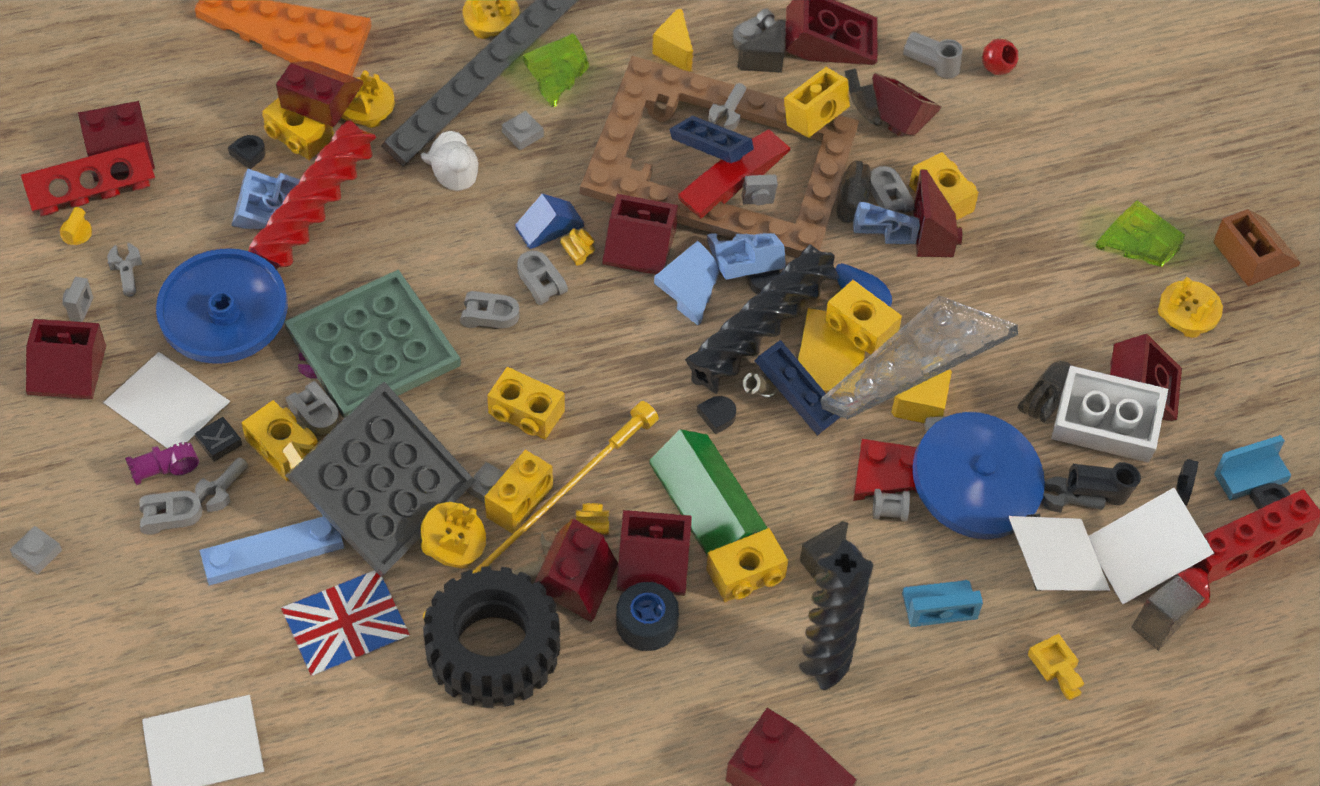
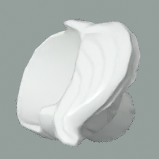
(452, 161)

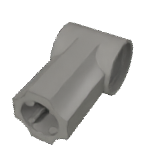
(942, 55)

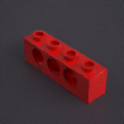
(39, 181)
(1260, 534)

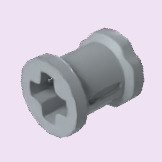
(891, 505)

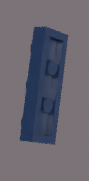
(712, 139)
(796, 386)

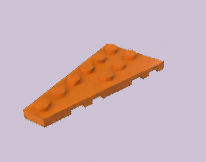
(292, 30)

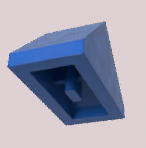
(547, 220)

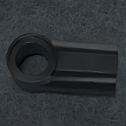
(1113, 483)

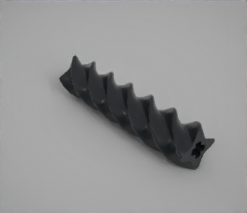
(761, 317)
(839, 616)

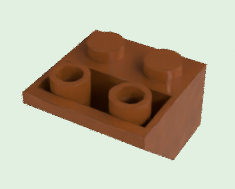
(1253, 247)

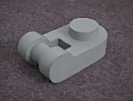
(752, 27)
(886, 183)
(536, 267)
(500, 313)
(319, 416)
(181, 507)

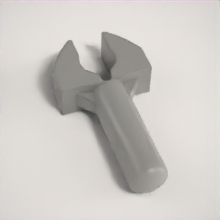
(728, 108)
(125, 267)
(221, 498)

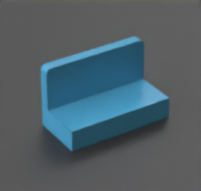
(1252, 467)
(941, 603)

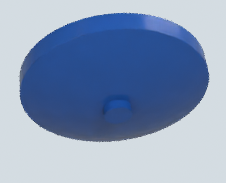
(222, 306)
(977, 474)

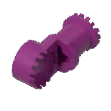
(163, 462)

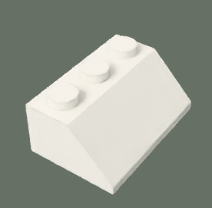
(1110, 414)

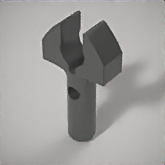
(1064, 497)

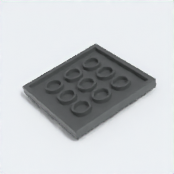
(379, 477)

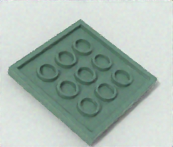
(372, 339)

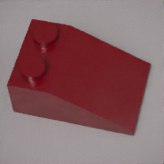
(831, 32)
(783, 755)

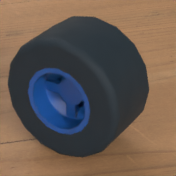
(640, 605)

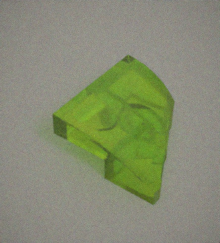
(557, 66)
(1142, 236)

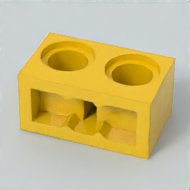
(529, 398)
(519, 491)

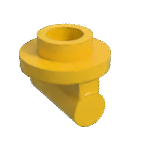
(76, 228)
(578, 245)
(594, 517)

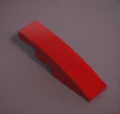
(727, 178)

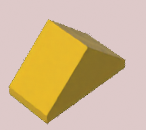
(673, 42)
(924, 399)

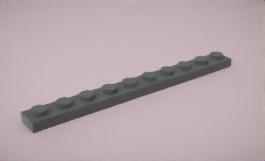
(474, 78)

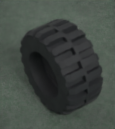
(492, 596)

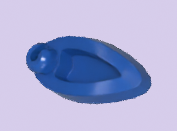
(869, 282)

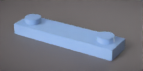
(270, 550)

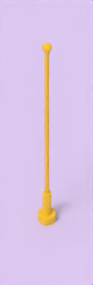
(642, 416)

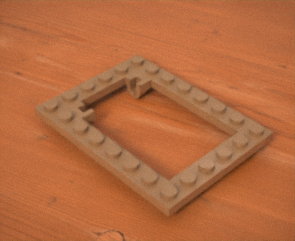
(650, 82)

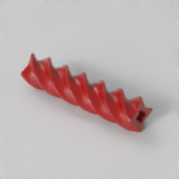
(307, 200)

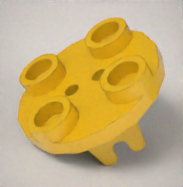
(489, 16)
(381, 100)
(1200, 316)
(447, 547)

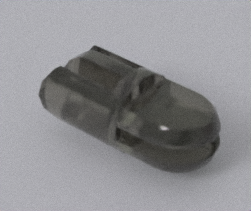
(853, 189)
(1046, 392)

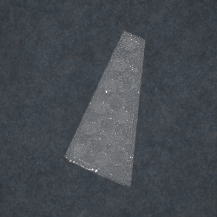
(924, 347)

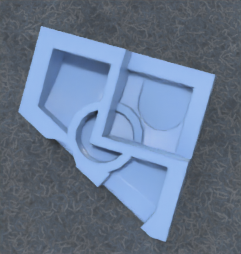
(260, 198)
(895, 226)
(747, 254)
(690, 281)

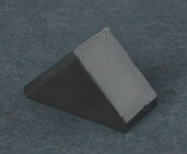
(764, 51)
(824, 543)
(1166, 611)

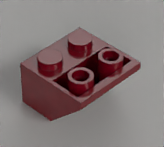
(640, 234)
(64, 358)
(654, 550)

